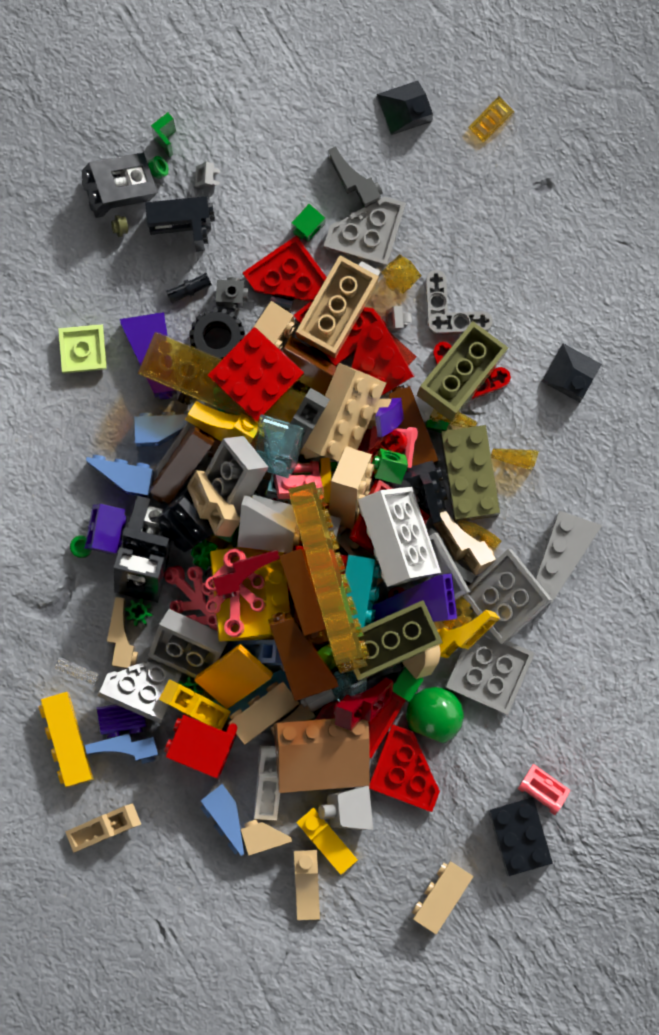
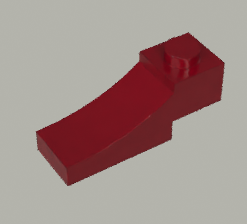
(228, 583)
(363, 705)

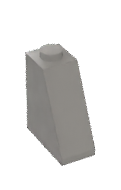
(265, 528)

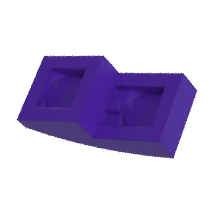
(389, 417)

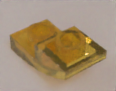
(473, 530)

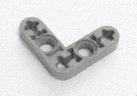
(442, 312)

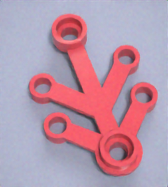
(176, 576)
(235, 601)

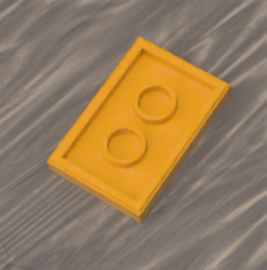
(233, 676)

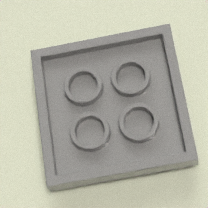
(510, 593)
(491, 672)

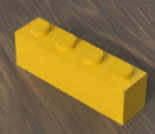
(67, 740)

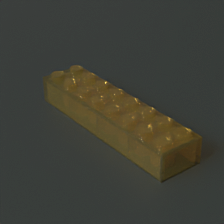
(187, 371)
(326, 571)

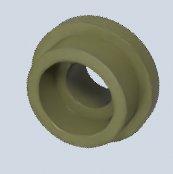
(119, 225)

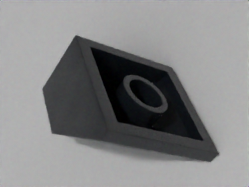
(405, 107)
(571, 372)

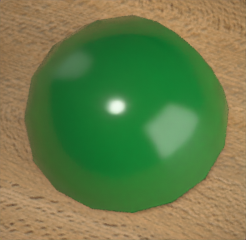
(435, 714)

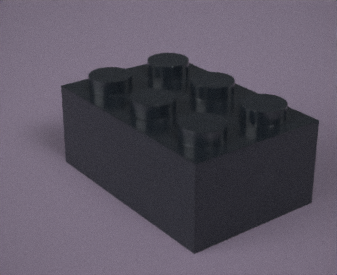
(520, 836)

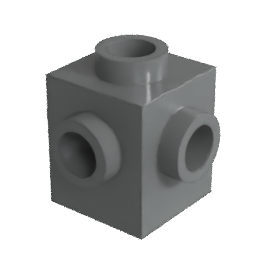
(229, 286)

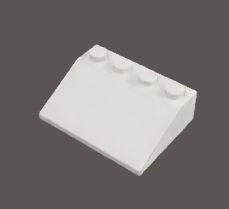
(398, 535)

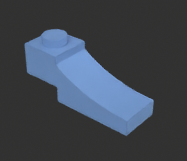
(142, 750)

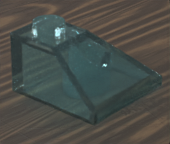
(278, 445)

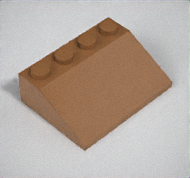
(321, 755)

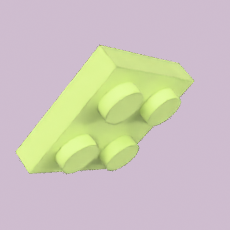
(82, 348)

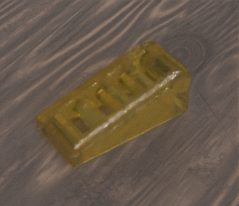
(491, 108)
(460, 421)
(521, 458)

